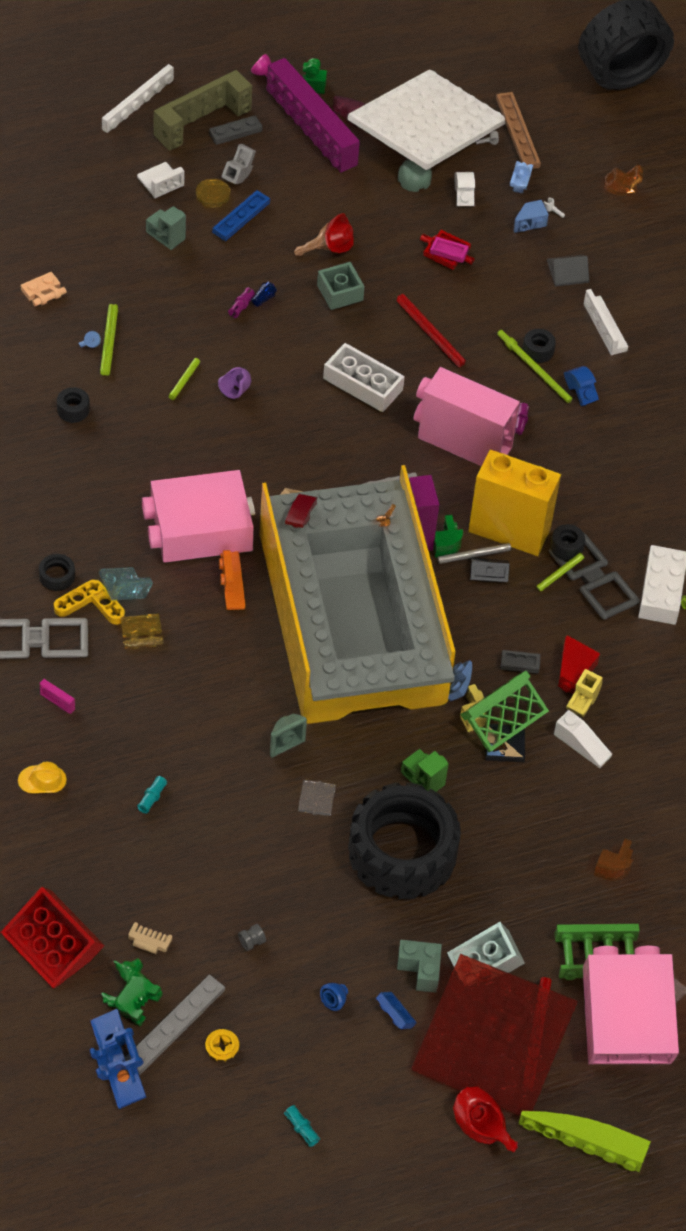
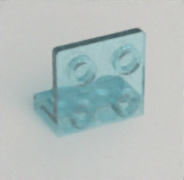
(124, 583)

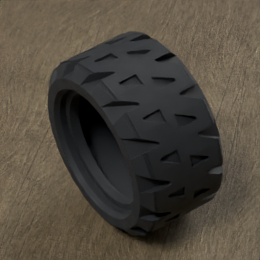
(626, 44)
(409, 805)

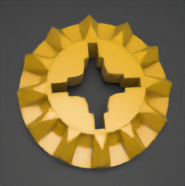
(228, 1038)

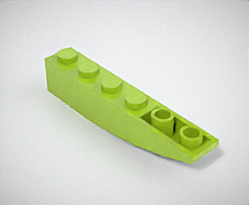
(590, 1136)

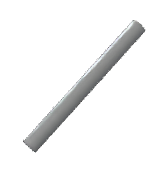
(474, 553)

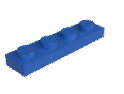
(241, 215)

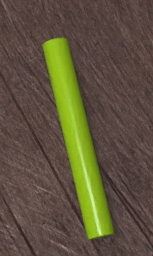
(183, 380)
(558, 573)

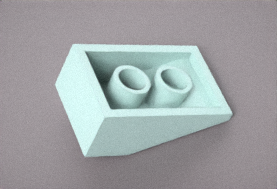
(491, 947)

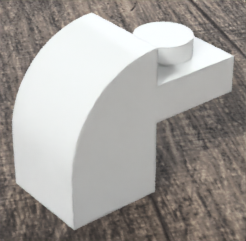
(464, 188)

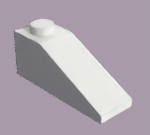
(581, 738)

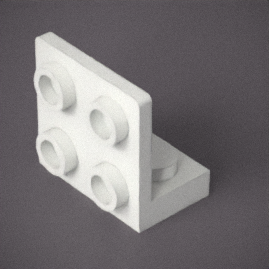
(162, 179)

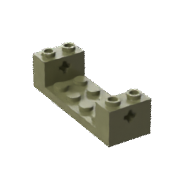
(227, 90)

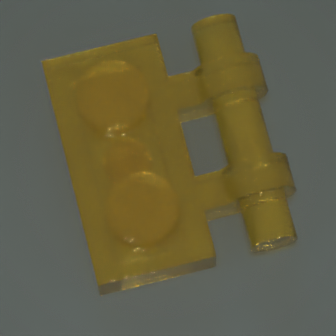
(139, 626)

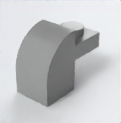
(240, 167)

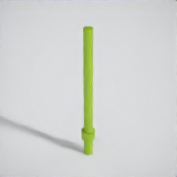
(511, 344)

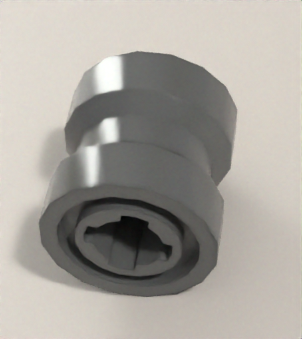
(251, 937)

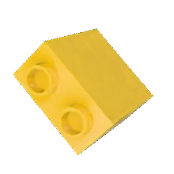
(514, 502)

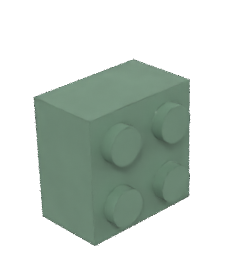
(340, 285)

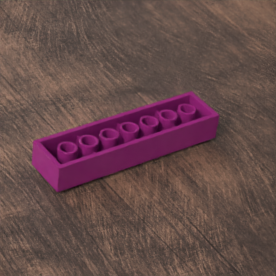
(312, 115)

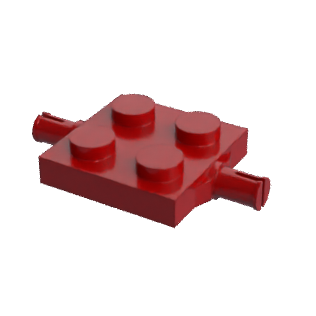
(444, 261)

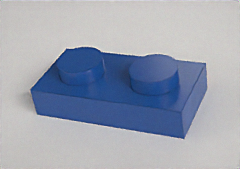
(396, 1010)

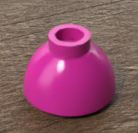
(261, 66)

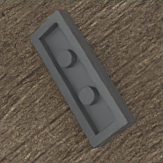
(235, 130)

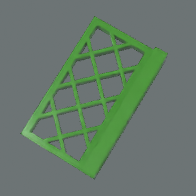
(496, 697)

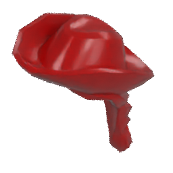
(482, 1118)

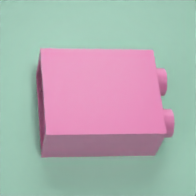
(465, 416)
(199, 516)
(630, 1007)

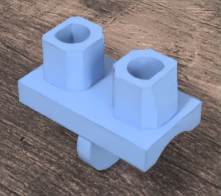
(521, 176)

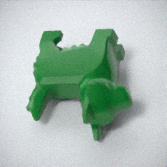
(135, 992)

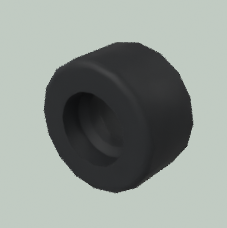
(539, 337)
(73, 396)
(567, 533)

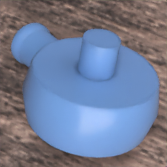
(91, 339)

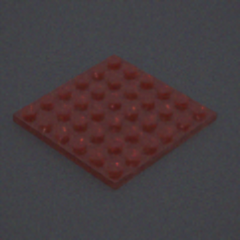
(494, 1034)

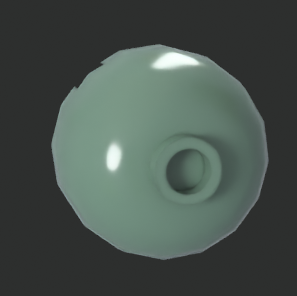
(413, 176)

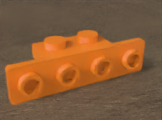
(232, 580)

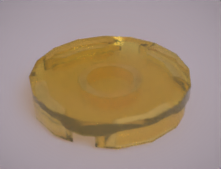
(213, 193)

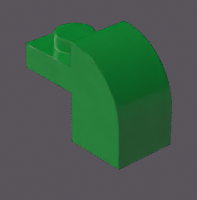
(449, 540)

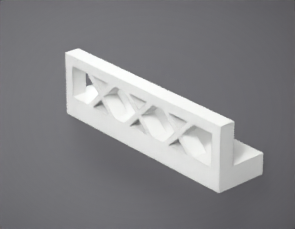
(604, 323)

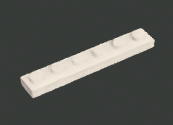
(137, 98)

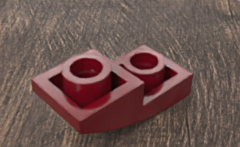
(300, 510)

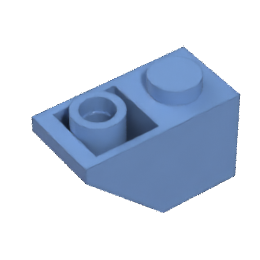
(531, 216)

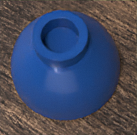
(334, 995)

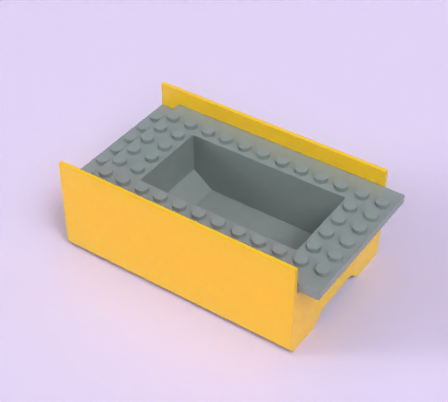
(357, 601)

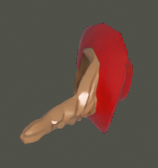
(334, 236)

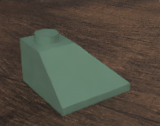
(287, 734)

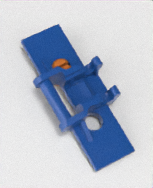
(111, 1060)

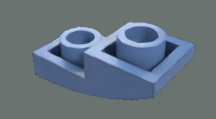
(462, 675)

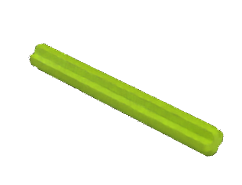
(109, 340)

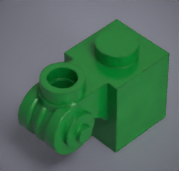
(314, 76)

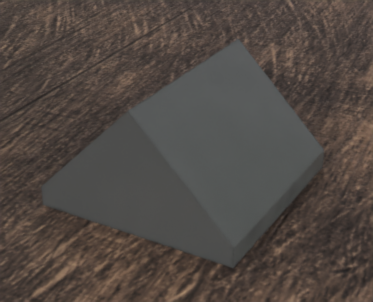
(569, 270)

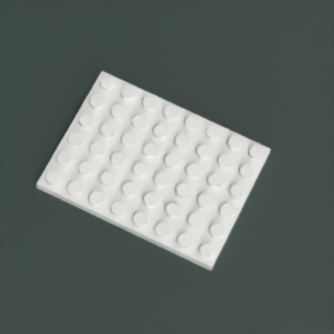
(427, 119)

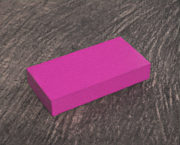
(449, 249)
(57, 696)

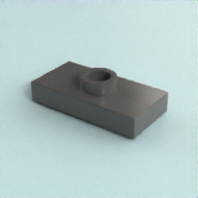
(520, 661)

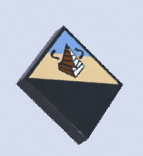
(511, 750)

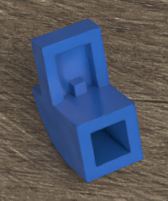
(583, 382)

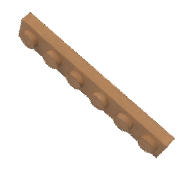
(518, 129)

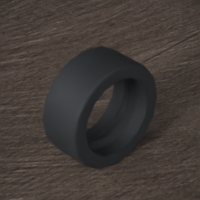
(57, 583)

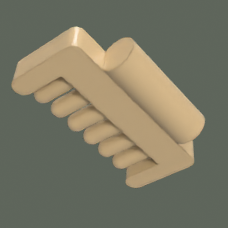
(149, 943)

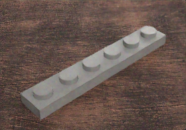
(178, 1021)

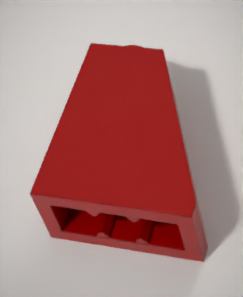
(575, 659)

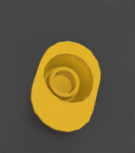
(42, 778)

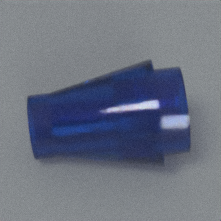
(264, 293)

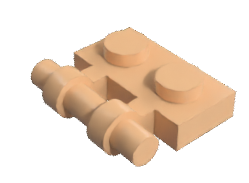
(39, 287)

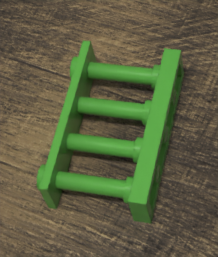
(592, 933)

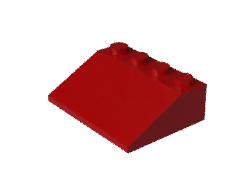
(51, 937)

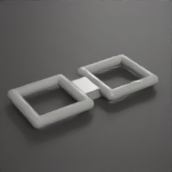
(40, 638)

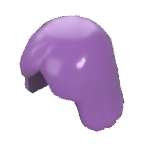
(238, 377)

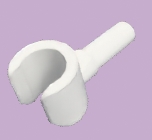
(550, 207)

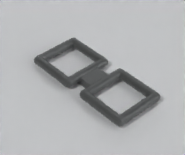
(595, 577)

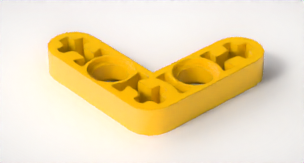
(93, 596)

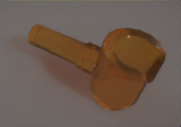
(385, 519)

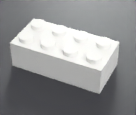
(363, 377)
(663, 585)

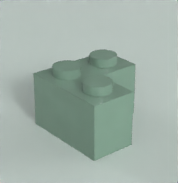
(167, 227)
(424, 960)

